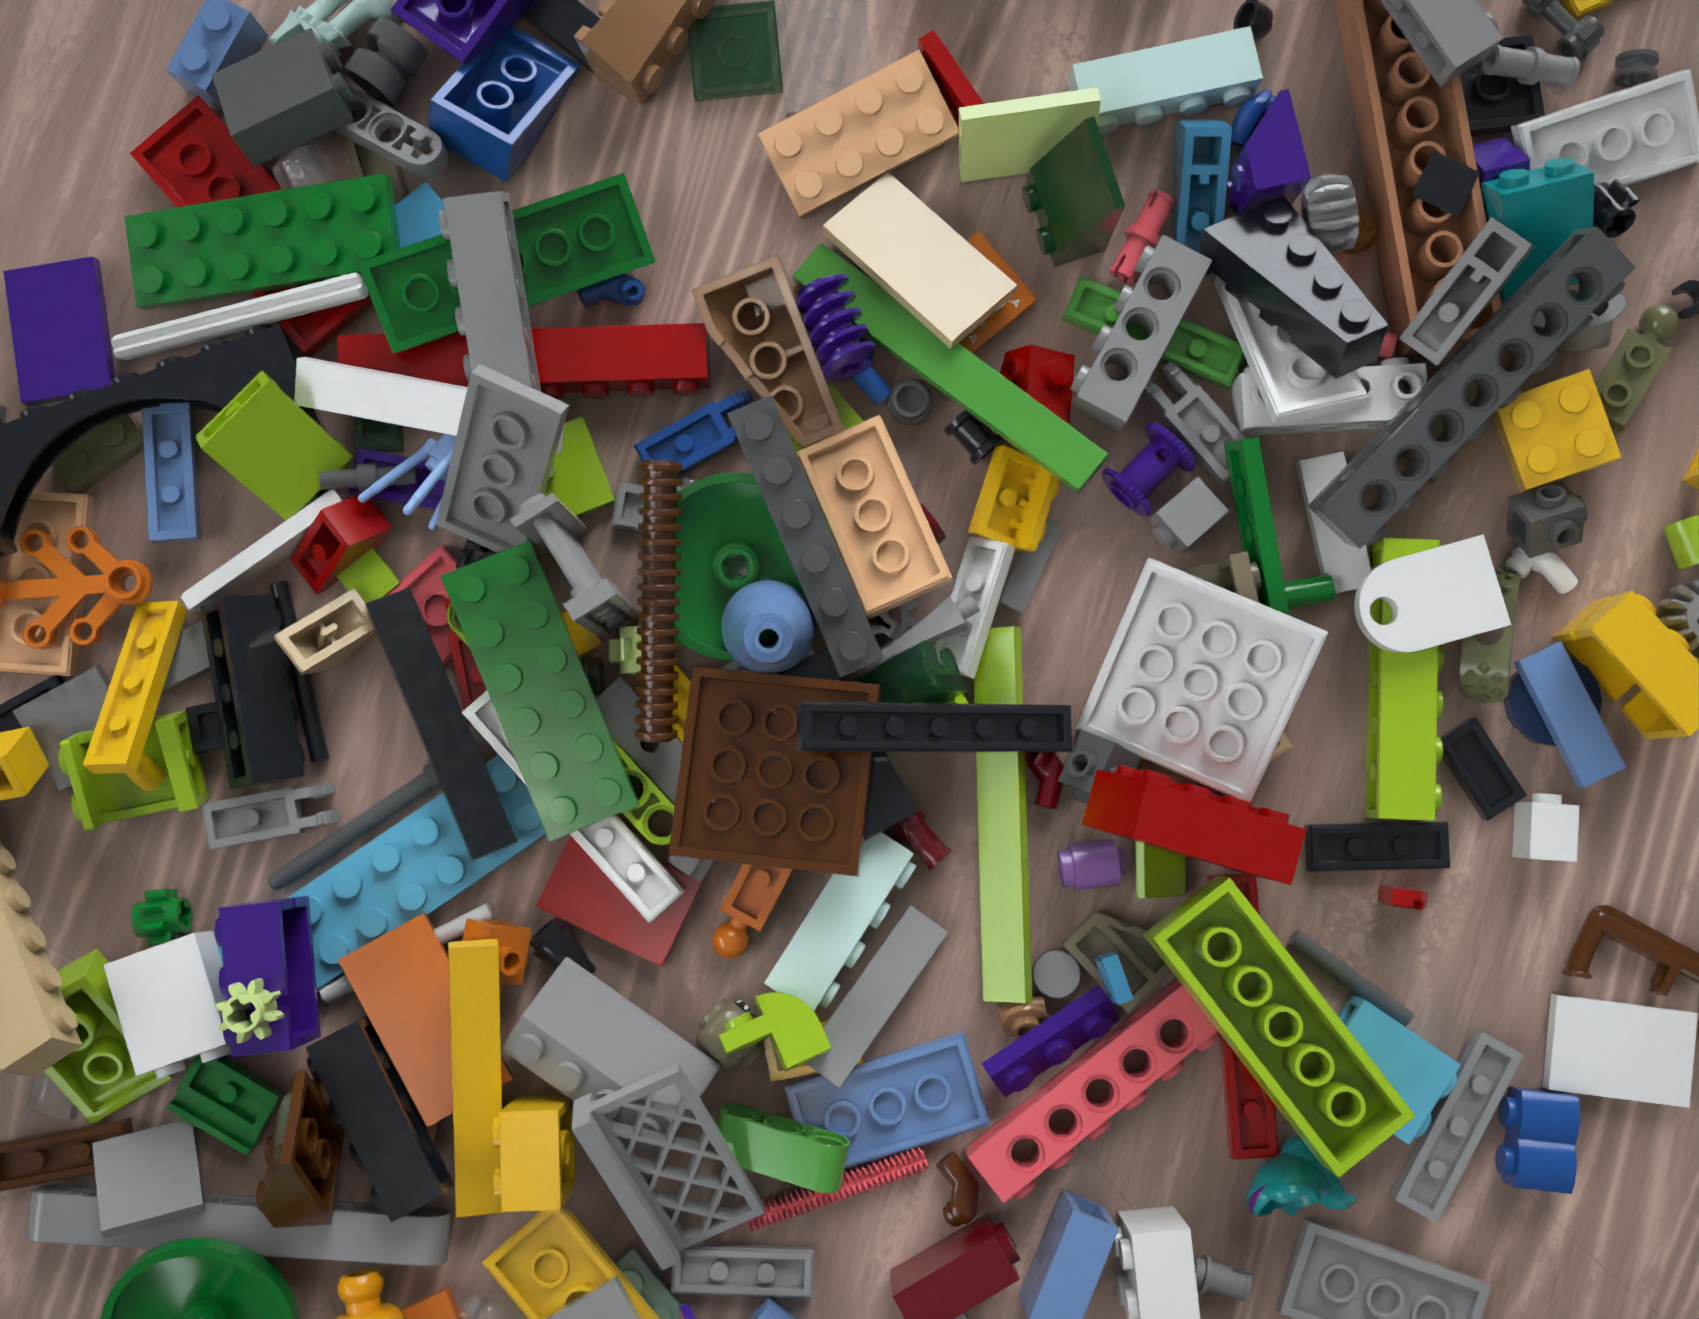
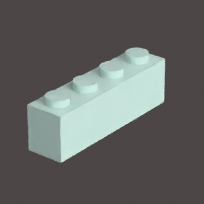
(1171, 78)
(837, 922)

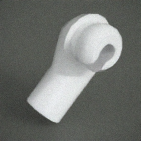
(1547, 564)

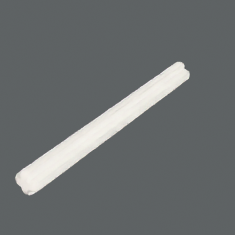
(240, 316)

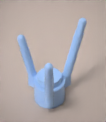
(439, 459)

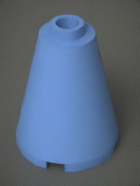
(762, 607)

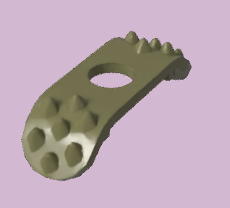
(1487, 667)

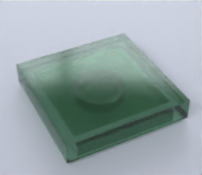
(736, 52)

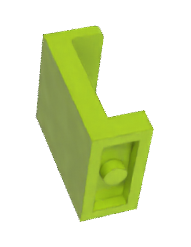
(272, 446)
(116, 797)

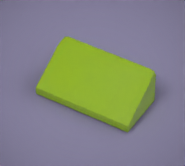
(1159, 872)

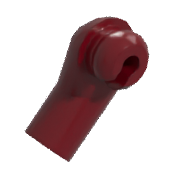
(1047, 769)

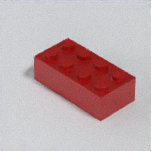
(1194, 823)

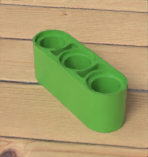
(784, 1147)

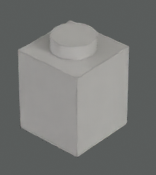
(1187, 516)

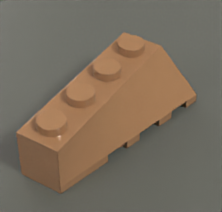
(638, 42)

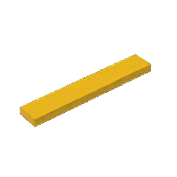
(475, 1072)

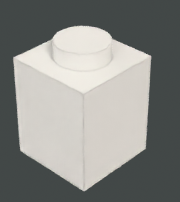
(1546, 829)

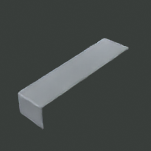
(1029, 569)

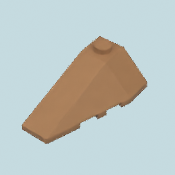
(764, 335)

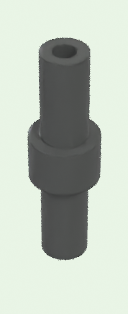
(361, 477)

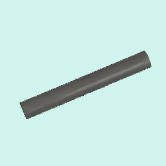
(1349, 977)

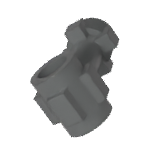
(1578, 37)

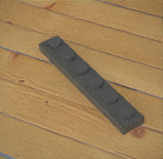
(805, 535)

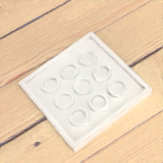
(1201, 680)

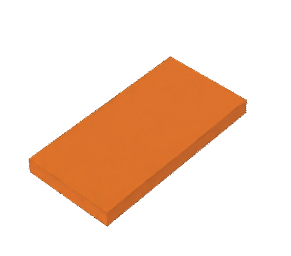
(407, 999)

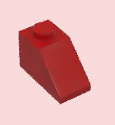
(337, 540)

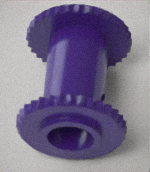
(1146, 471)

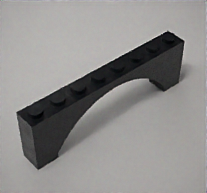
(203, 380)

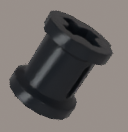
(973, 436)

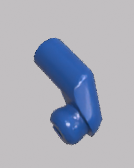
(1249, 115)
(619, 289)
(871, 382)

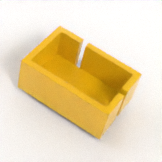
(1630, 645)

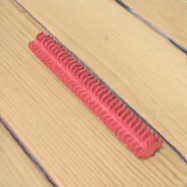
(851, 1184)

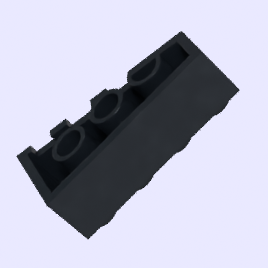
(1296, 285)

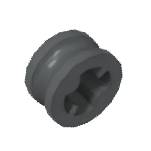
(1636, 67)

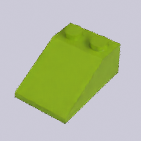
(99, 1072)

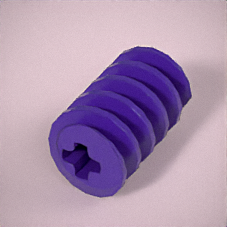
(832, 327)

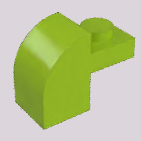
(788, 1023)

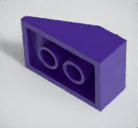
(460, 26)

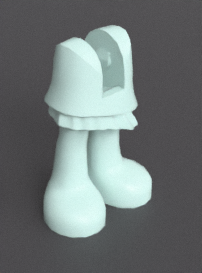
(340, 27)

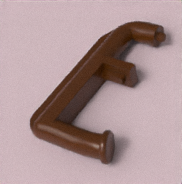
(1666, 952)

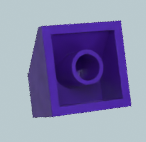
(1271, 160)

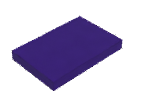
(59, 329)

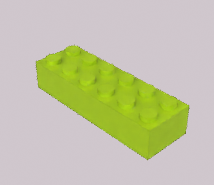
(1279, 1025)

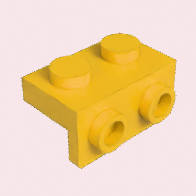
(1014, 500)

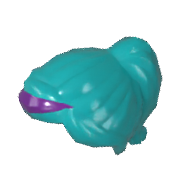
(1295, 1181)

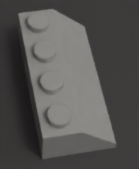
(597, 1042)

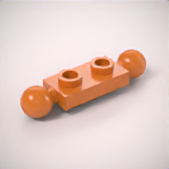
(749, 904)

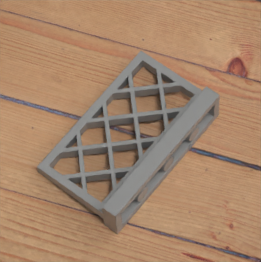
(628, 1175)

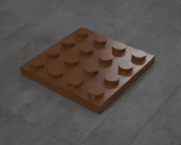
(748, 789)

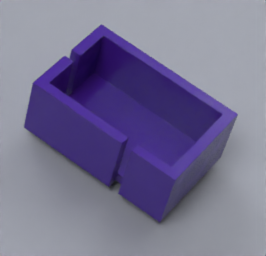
(272, 944)

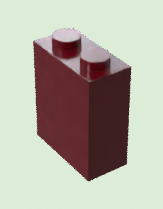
(956, 1272)

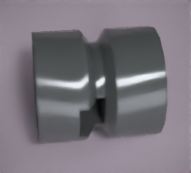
(386, 61)

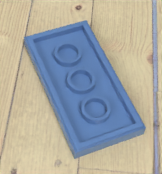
(896, 1100)

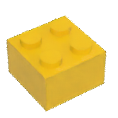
(1556, 432)
(535, 1153)

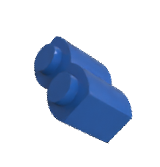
(1539, 1139)

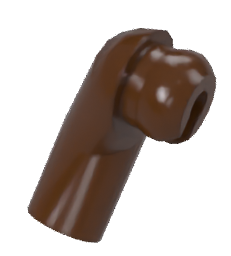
(964, 1193)

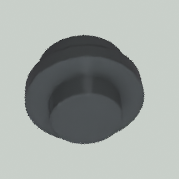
(910, 402)

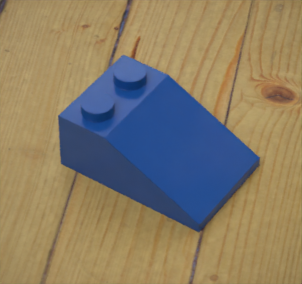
(502, 102)

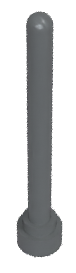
(354, 828)

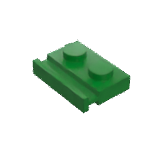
(226, 1101)

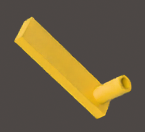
(135, 694)

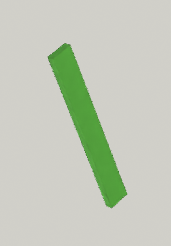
(963, 376)

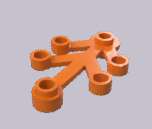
(74, 586)

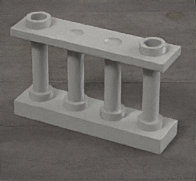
(595, 601)

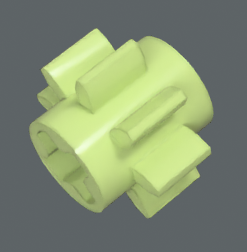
(624, 650)
(234, 1010)

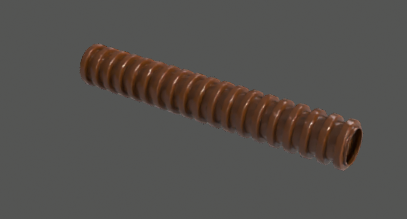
(658, 601)

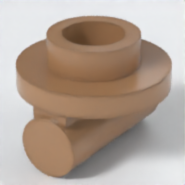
(1021, 1017)

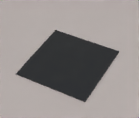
(1445, 183)

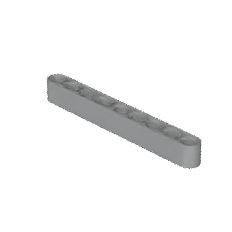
(357, 1230)

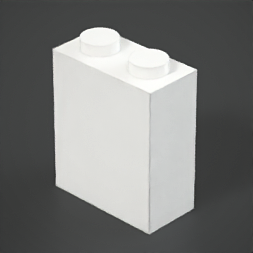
(169, 1003)

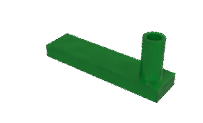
(1259, 534)

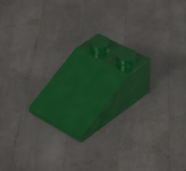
(1074, 196)

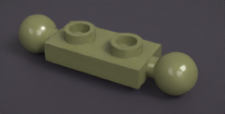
(1635, 364)

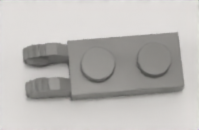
(1195, 420)
(263, 816)

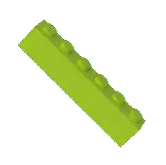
(1402, 714)

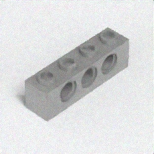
(1180, 273)

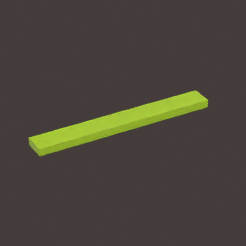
(1003, 833)

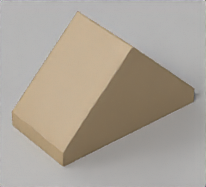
(327, 634)

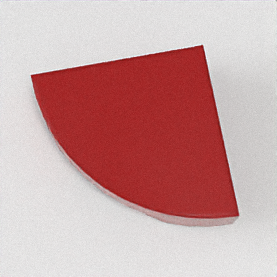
(1402, 897)

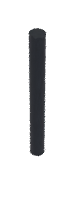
(301, 683)

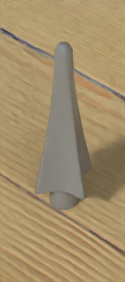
(940, 623)

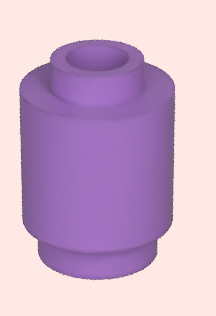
(1092, 864)

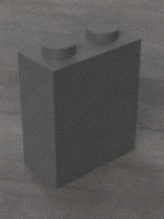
(283, 96)

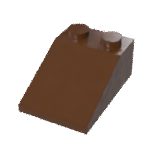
(301, 1159)

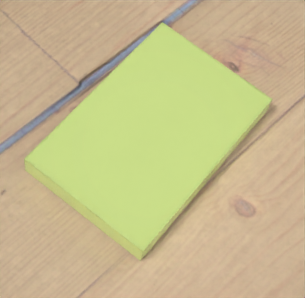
(1016, 133)

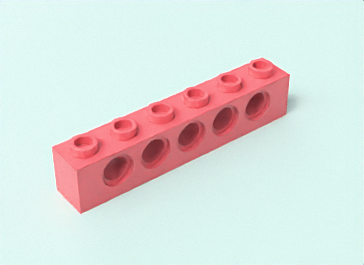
(1067, 1090)

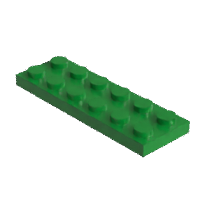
(260, 241)
(561, 248)
(540, 690)

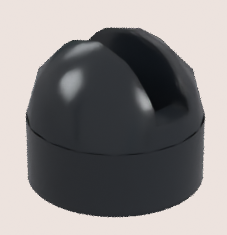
(1256, 15)

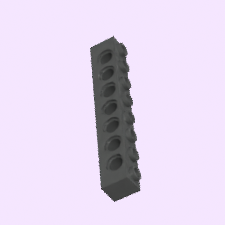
(1600, 274)

